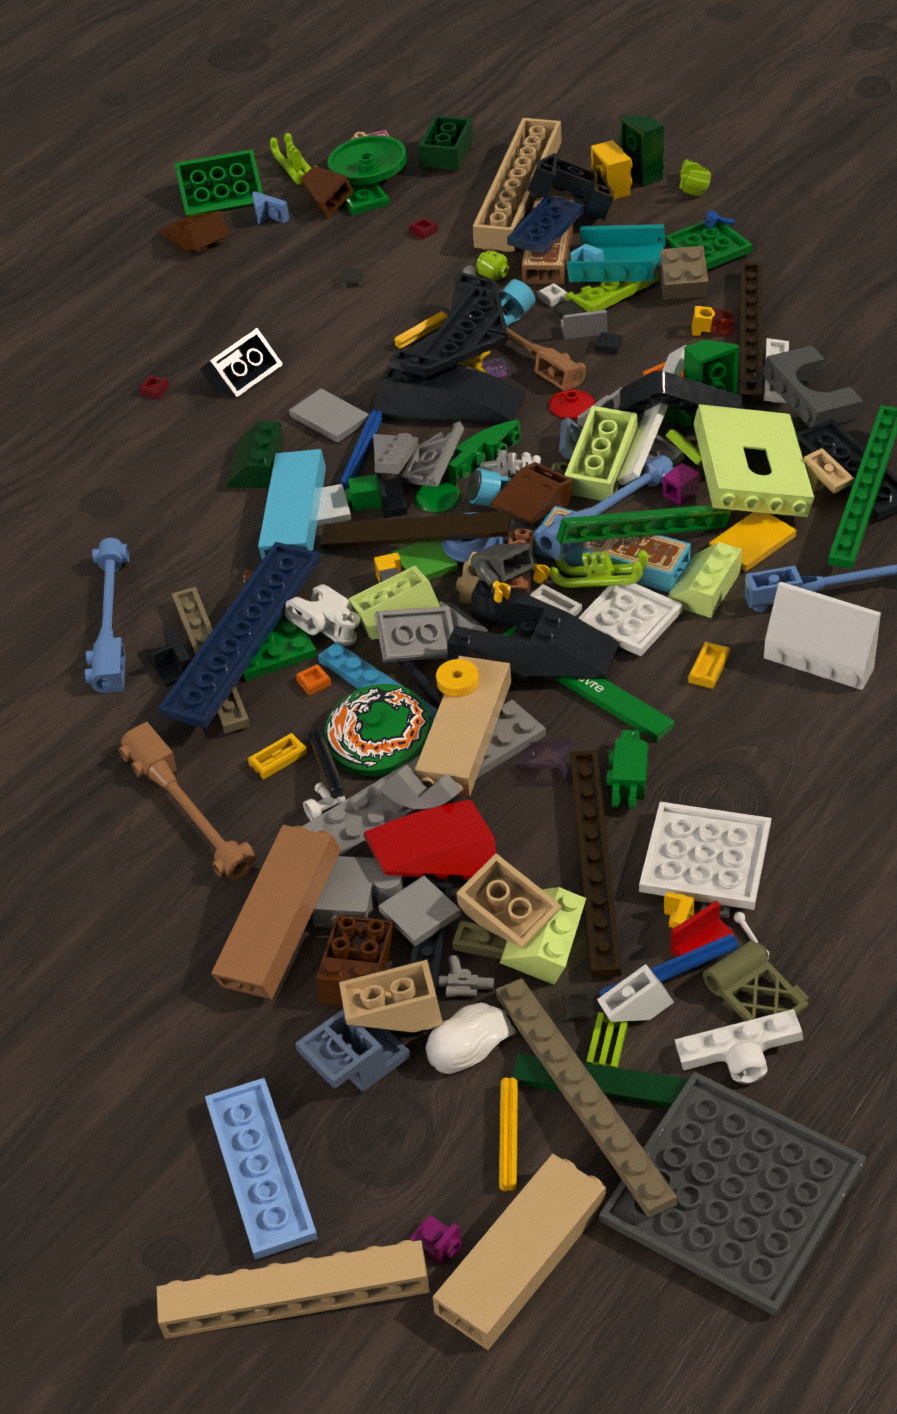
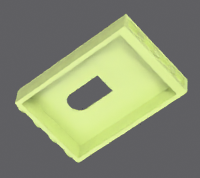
(721, 440)

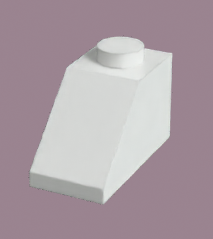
(636, 997)

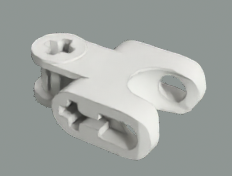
(326, 615)

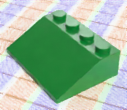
(218, 182)

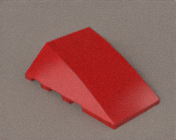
(434, 841)

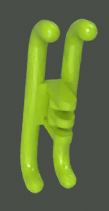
(295, 160)
(599, 571)

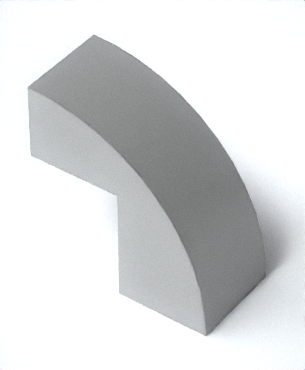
(410, 792)

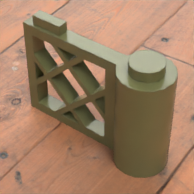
(743, 968)

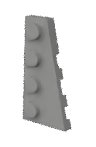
(393, 451)

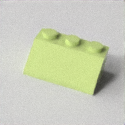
(707, 579)
(403, 591)
(550, 948)

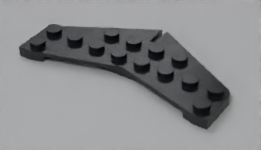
(471, 329)

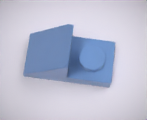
(269, 207)

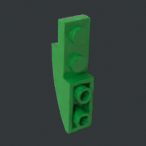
(481, 448)

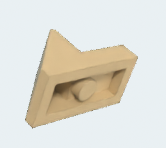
(826, 472)

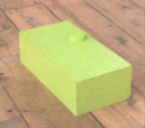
(601, 452)

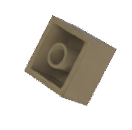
(683, 273)

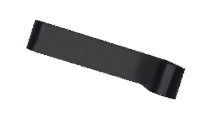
(673, 391)

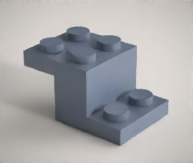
(351, 1052)

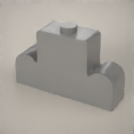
(353, 890)

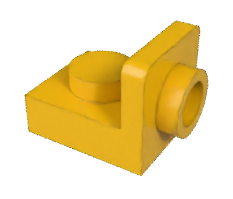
(678, 907)

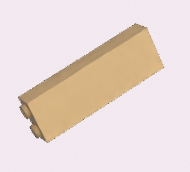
(465, 728)
(519, 1251)

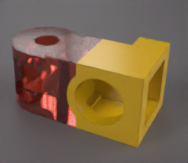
(712, 320)

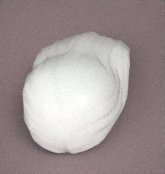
(467, 1037)

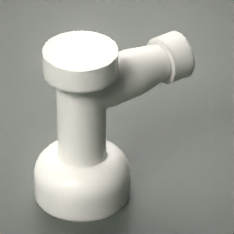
(313, 809)

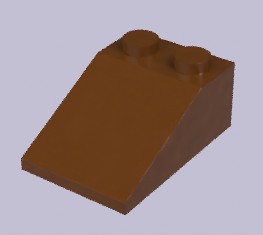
(197, 231)

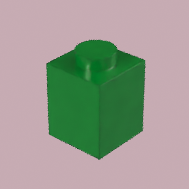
(363, 493)

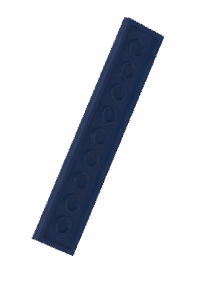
(239, 635)

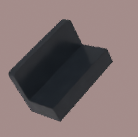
(392, 497)

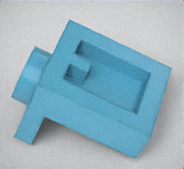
(587, 253)

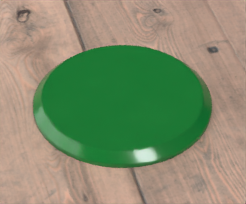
(438, 498)

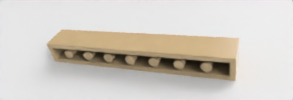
(292, 1289)

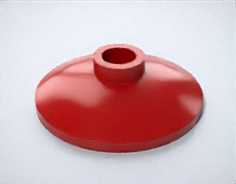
(570, 403)

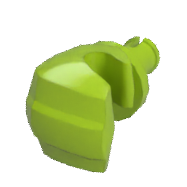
(694, 178)

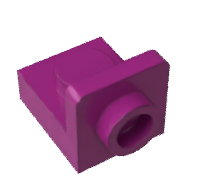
(438, 1240)

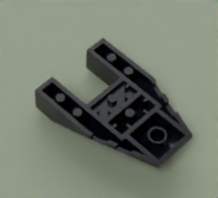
(543, 644)

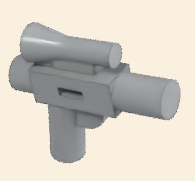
(503, 465)
(461, 982)

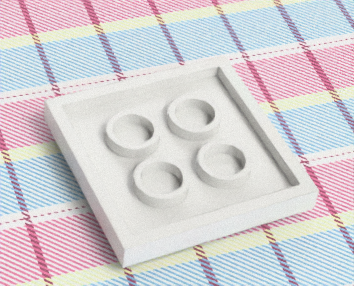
(632, 615)

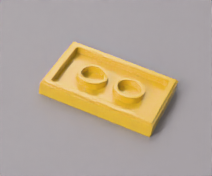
(757, 537)

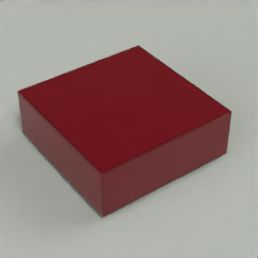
(423, 228)
(154, 387)

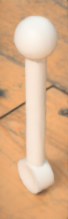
(739, 917)

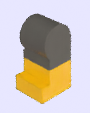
(387, 566)

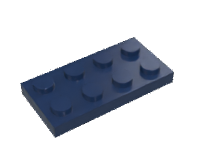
(545, 225)

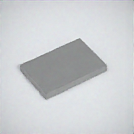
(329, 415)
(414, 633)

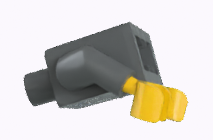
(505, 562)

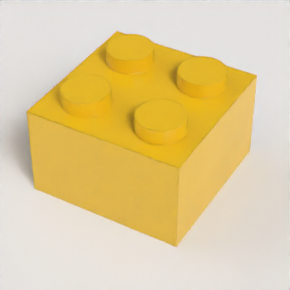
(613, 166)

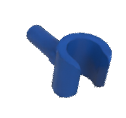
(712, 218)

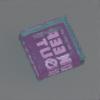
(496, 368)

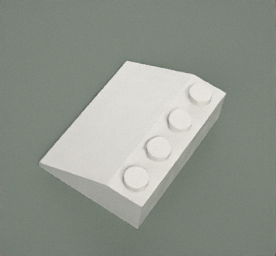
(822, 635)

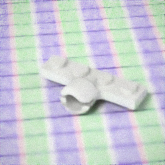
(740, 1045)

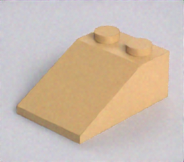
(506, 902)
(393, 999)

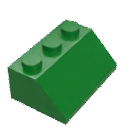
(712, 364)

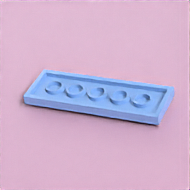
(260, 1169)

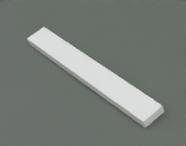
(649, 427)

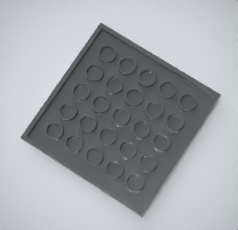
(747, 1192)

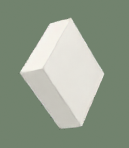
(552, 295)

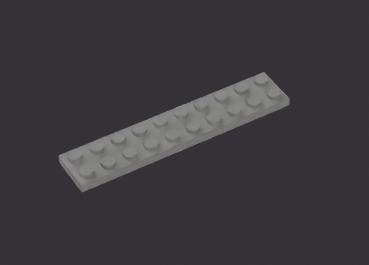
(373, 808)

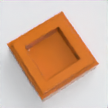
(313, 679)

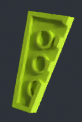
(607, 294)

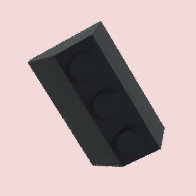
(241, 365)

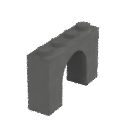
(786, 372)

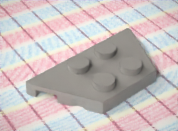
(432, 458)

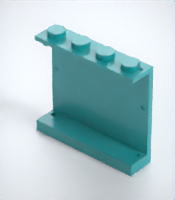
(628, 251)

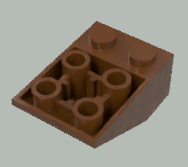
(534, 493)
(353, 950)

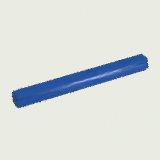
(361, 447)
(691, 959)

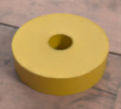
(457, 678)

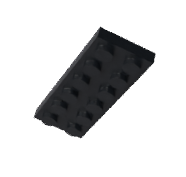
(849, 454)

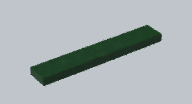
(614, 1082)

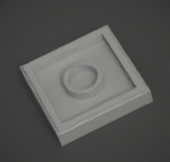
(419, 910)

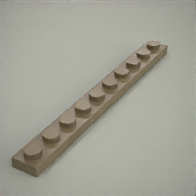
(587, 1099)

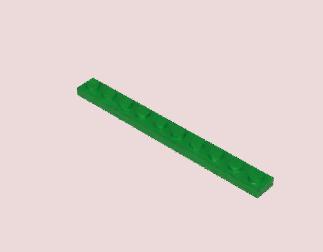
(865, 489)

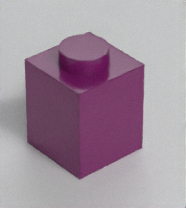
(681, 484)

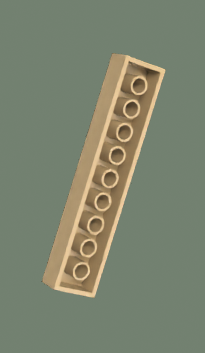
(508, 197)

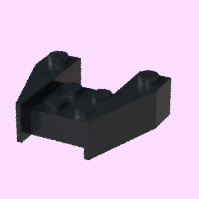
(574, 179)

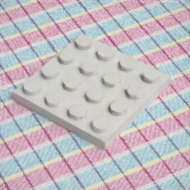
(706, 855)

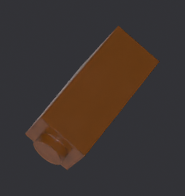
(327, 189)

